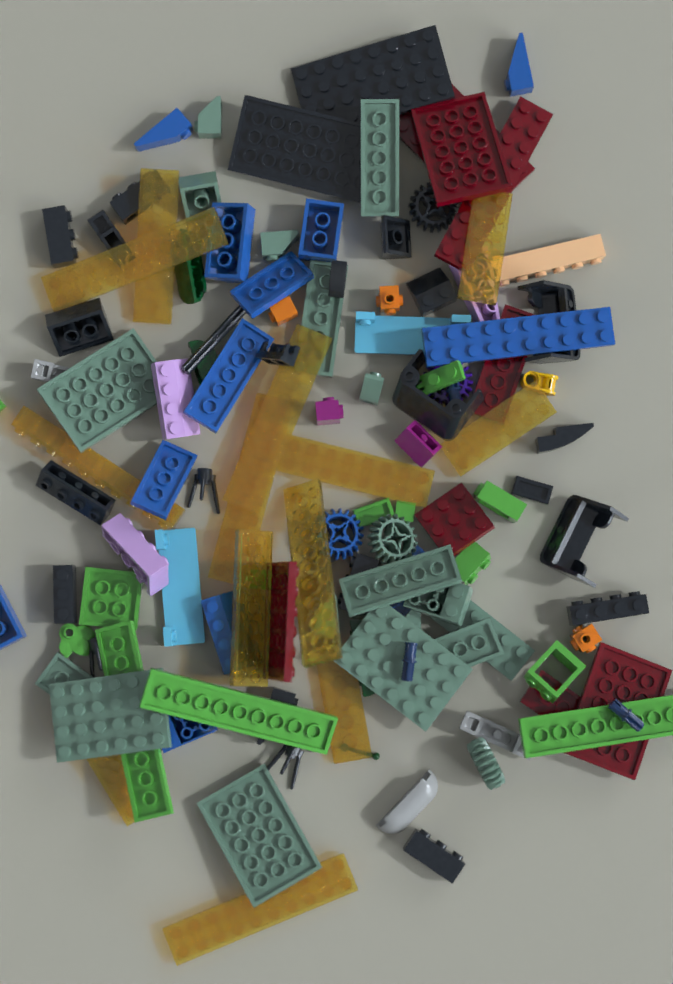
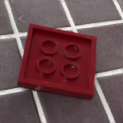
(455, 520)

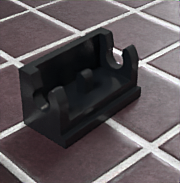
(278, 354)

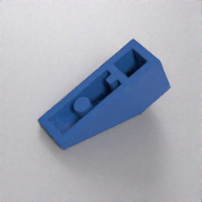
(519, 75)
(167, 131)

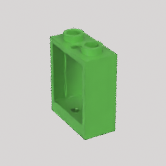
(499, 501)
(567, 658)

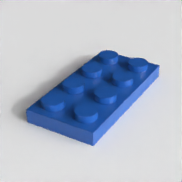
(272, 284)
(163, 479)

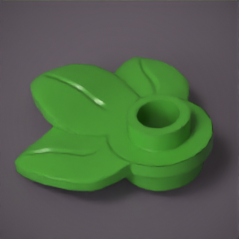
(77, 642)

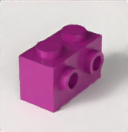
(329, 411)
(418, 443)

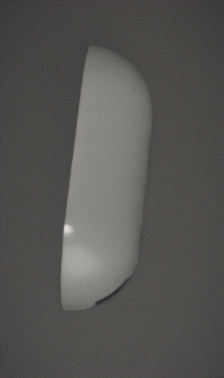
(410, 804)

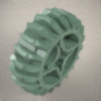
(393, 526)
(486, 763)

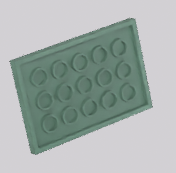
(102, 391)
(375, 658)
(105, 718)
(259, 835)

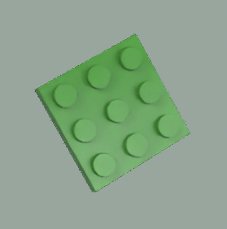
(110, 597)

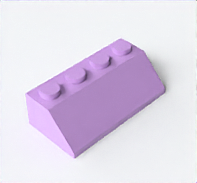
(173, 394)

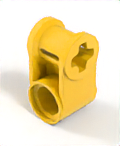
(544, 380)

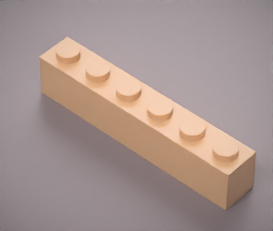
(552, 259)

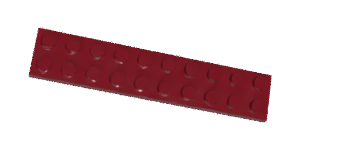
(518, 143)

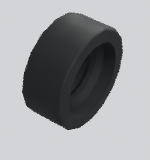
(337, 279)

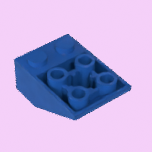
(186, 731)

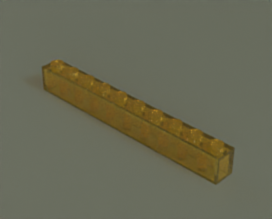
(88, 462)

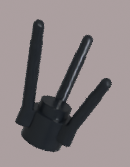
(204, 477)
(94, 650)
(291, 752)

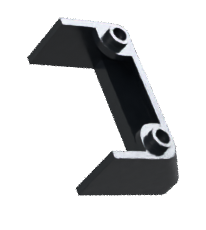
(551, 298)
(442, 421)
(573, 533)

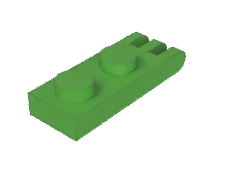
(441, 377)

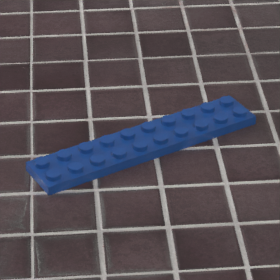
(518, 336)

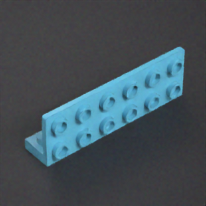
(396, 333)
(183, 594)

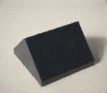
(395, 238)

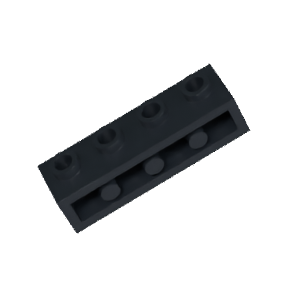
(75, 492)
(610, 609)

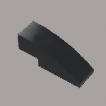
(106, 230)
(561, 437)

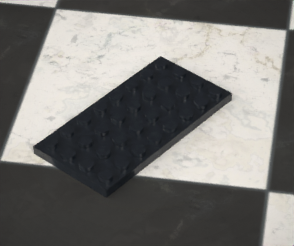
(397, 68)
(298, 148)

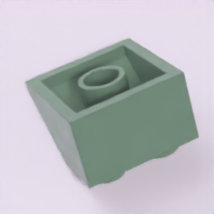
(199, 192)

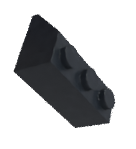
(79, 327)

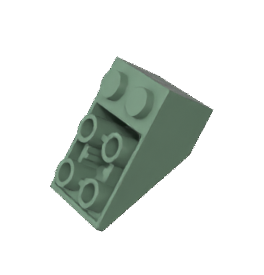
(443, 604)

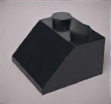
(432, 292)

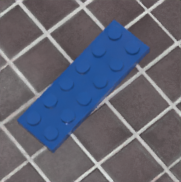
(227, 376)

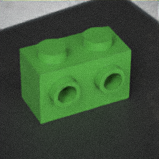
(471, 562)

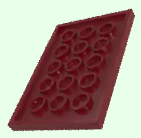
(461, 149)
(282, 621)
(627, 679)

